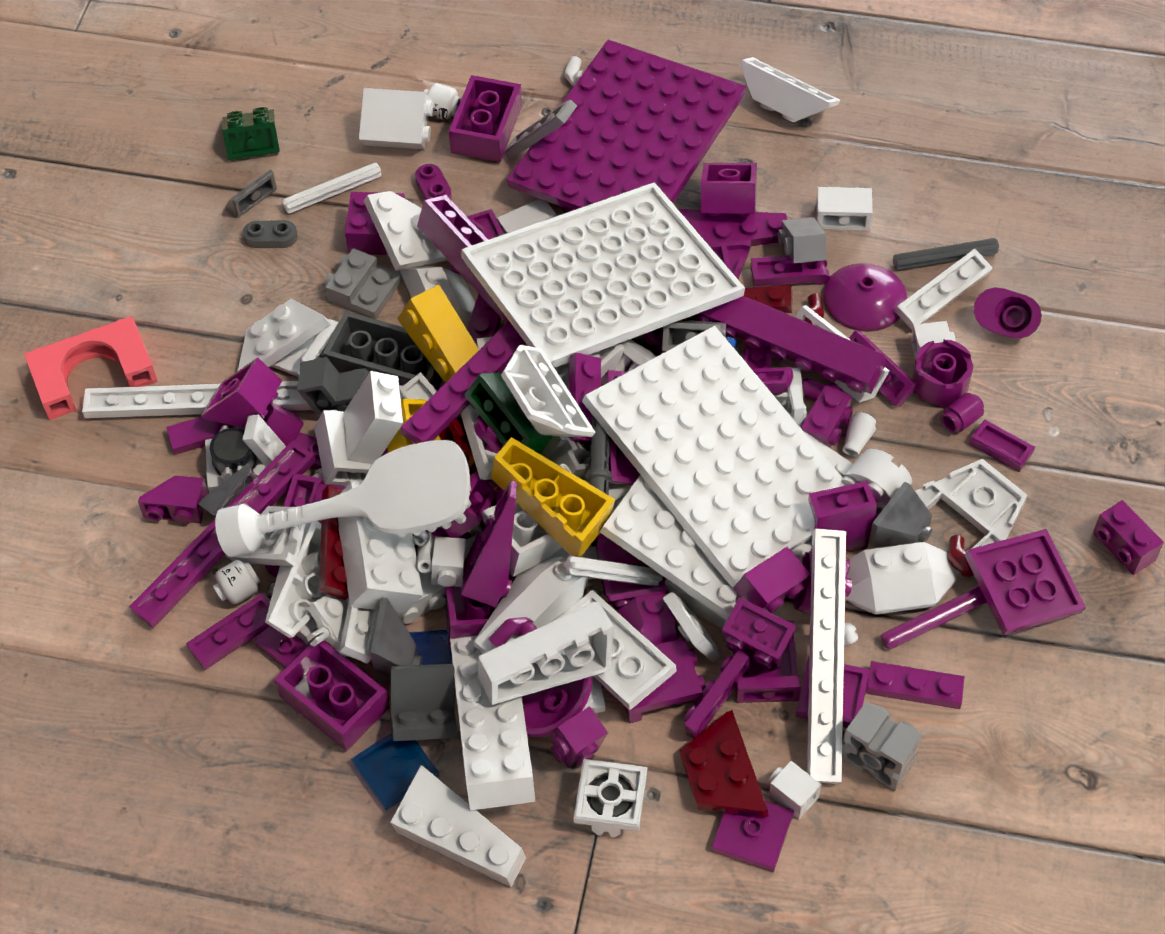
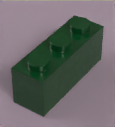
(503, 413)

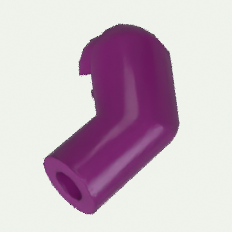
(510, 628)

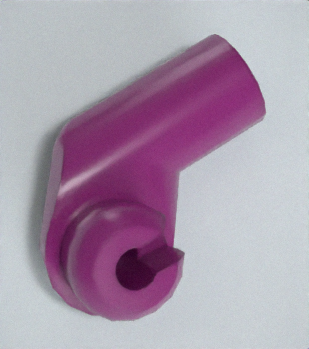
(813, 388)

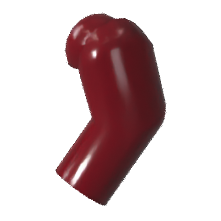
(957, 557)

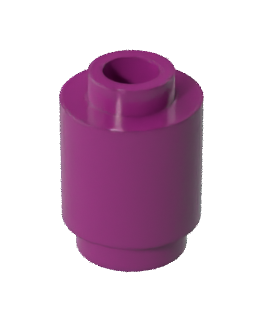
(962, 412)

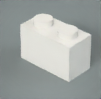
(844, 208)

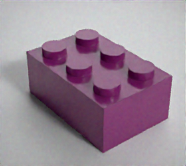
(485, 118)
(332, 694)

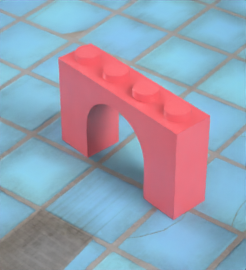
(55, 362)

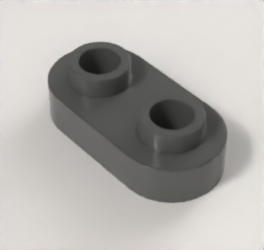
(270, 234)

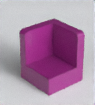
(283, 423)

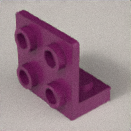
(757, 633)

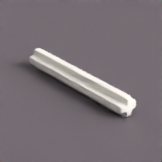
(331, 188)
(612, 571)

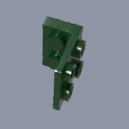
(250, 133)

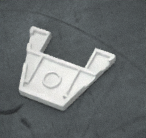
(980, 497)

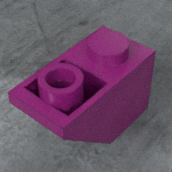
(175, 500)

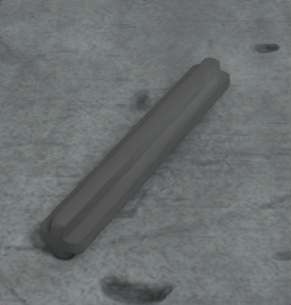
(944, 253)

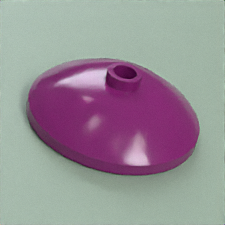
(860, 305)
(554, 706)

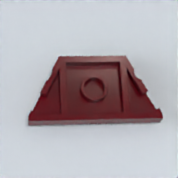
(722, 770)

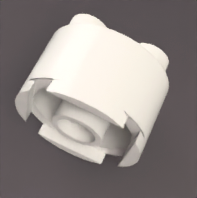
(880, 473)

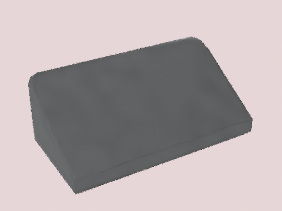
(252, 194)

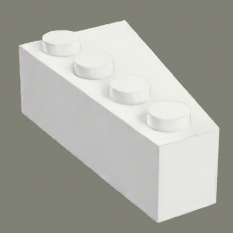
(549, 656)
(445, 824)

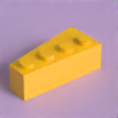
(438, 331)
(553, 496)

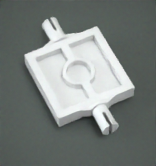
(330, 619)

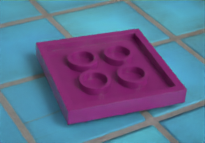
(1025, 581)

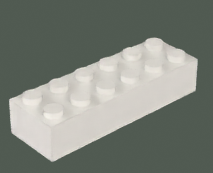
(491, 737)

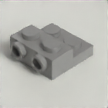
(361, 284)

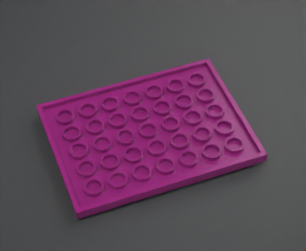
(631, 127)

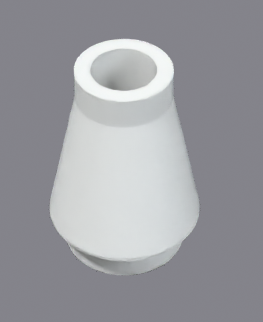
(859, 431)

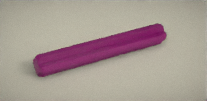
(933, 618)

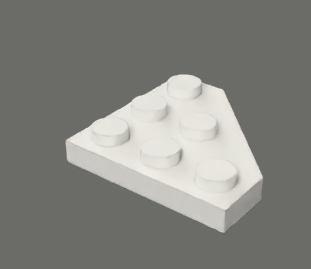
(397, 226)

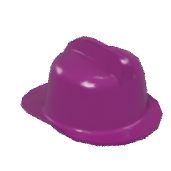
(1007, 312)

